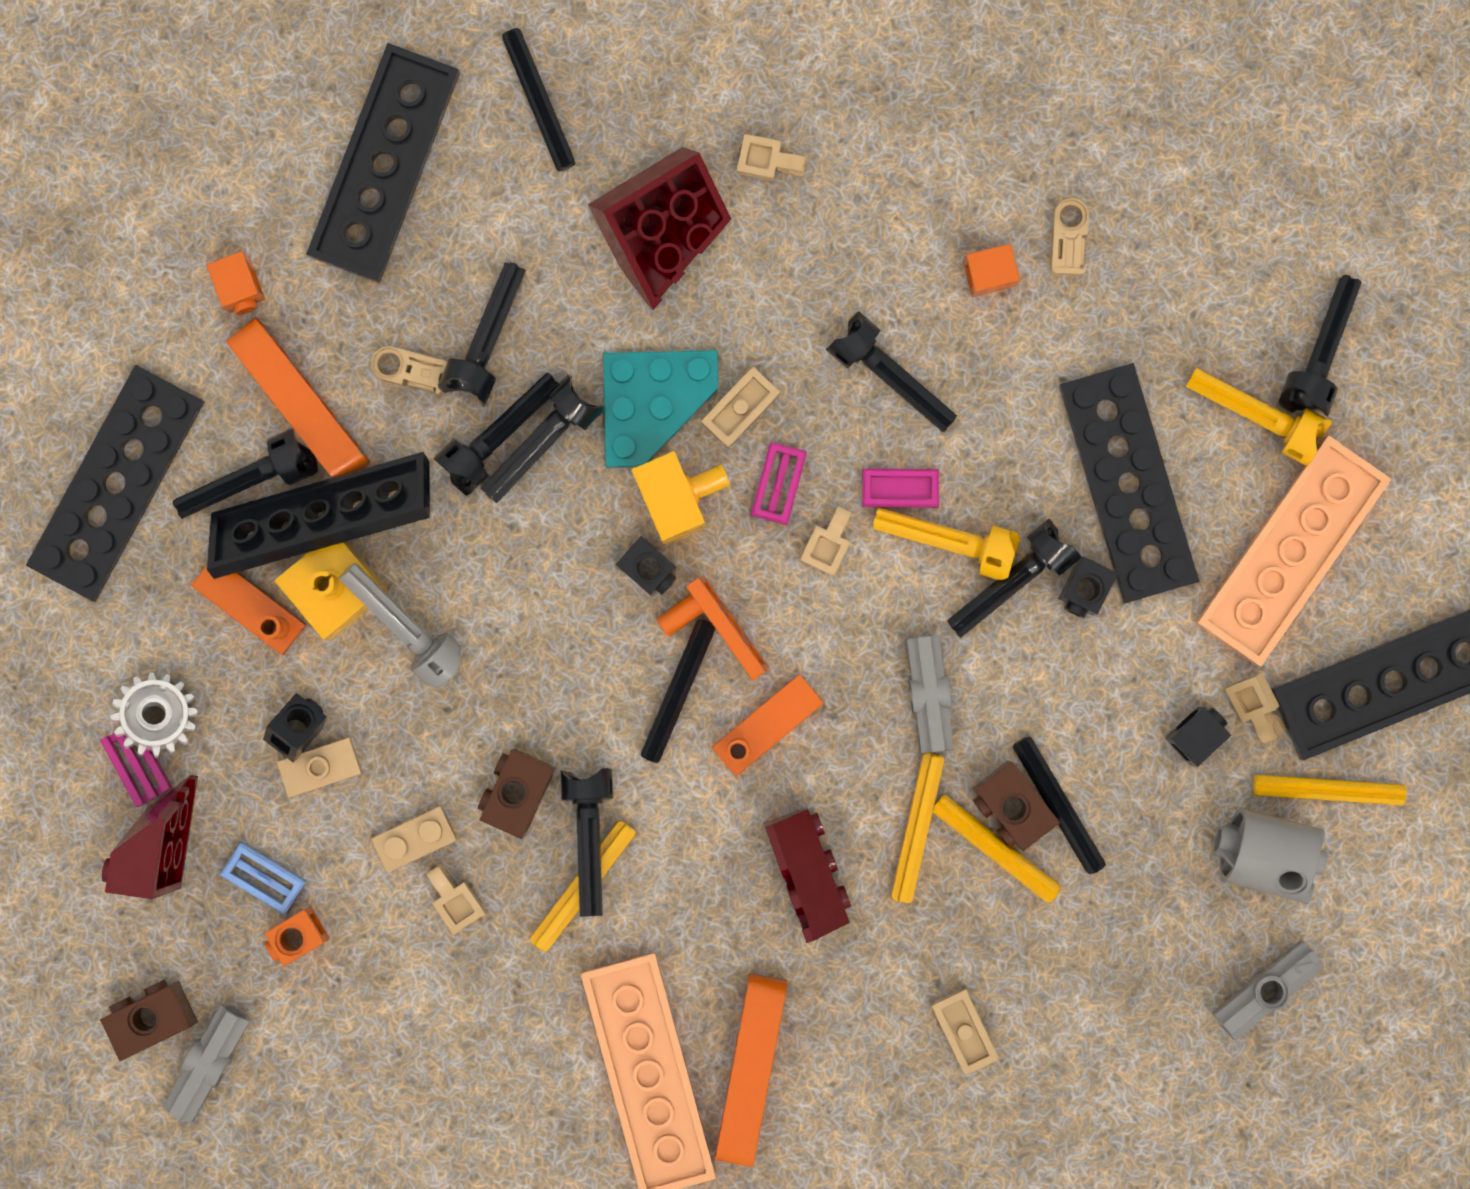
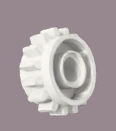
(149, 694)

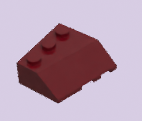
(661, 221)
(154, 850)
(808, 873)

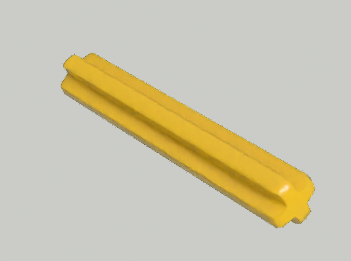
(1329, 790)
(917, 828)
(996, 849)
(568, 903)

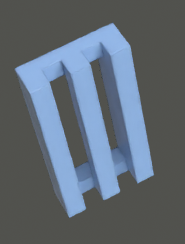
(291, 894)

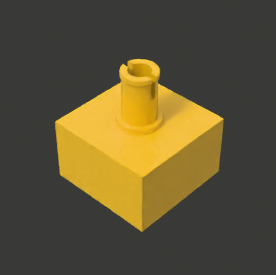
(674, 497)
(319, 594)

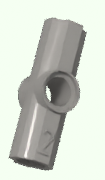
(930, 694)
(1287, 972)
(206, 1063)

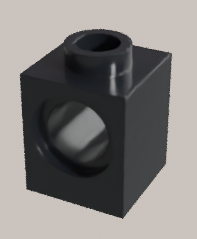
(635, 555)
(1101, 578)
(1199, 735)
(290, 741)

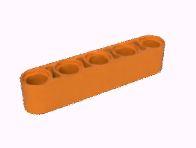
(296, 400)
(751, 1070)

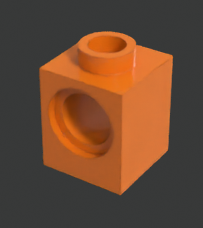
(236, 283)
(310, 928)

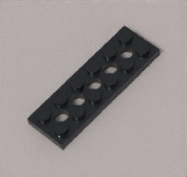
(369, 140)
(1146, 463)
(89, 487)
(233, 552)
(1369, 671)

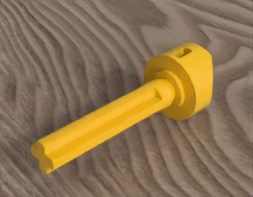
(1298, 433)
(994, 552)

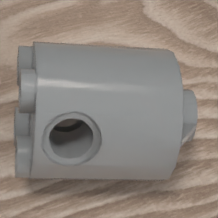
(1270, 854)

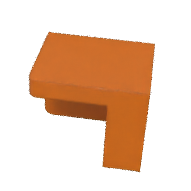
(991, 270)

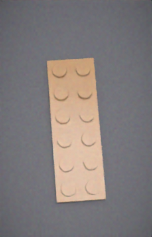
(1293, 551)
(648, 1074)

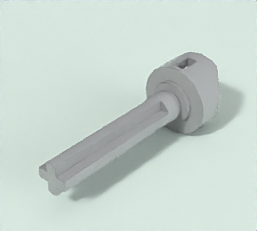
(435, 658)

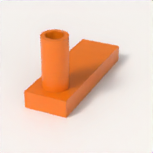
(705, 600)
(251, 608)
(767, 725)

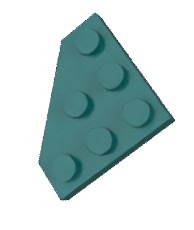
(652, 399)

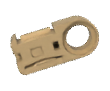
(1068, 242)
(416, 369)

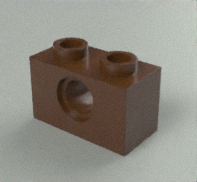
(511, 816)
(1035, 816)
(127, 1029)

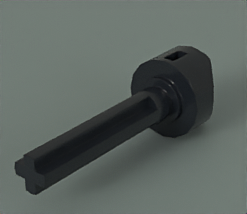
(860, 346)
(470, 374)
(1312, 388)
(568, 411)
(284, 459)
(466, 462)
(1046, 553)
(587, 796)

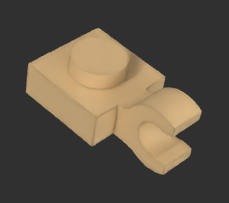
(763, 157)
(827, 546)
(1255, 702)
(457, 904)

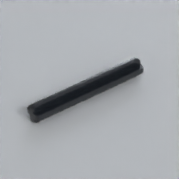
(538, 99)
(678, 691)
(1059, 805)

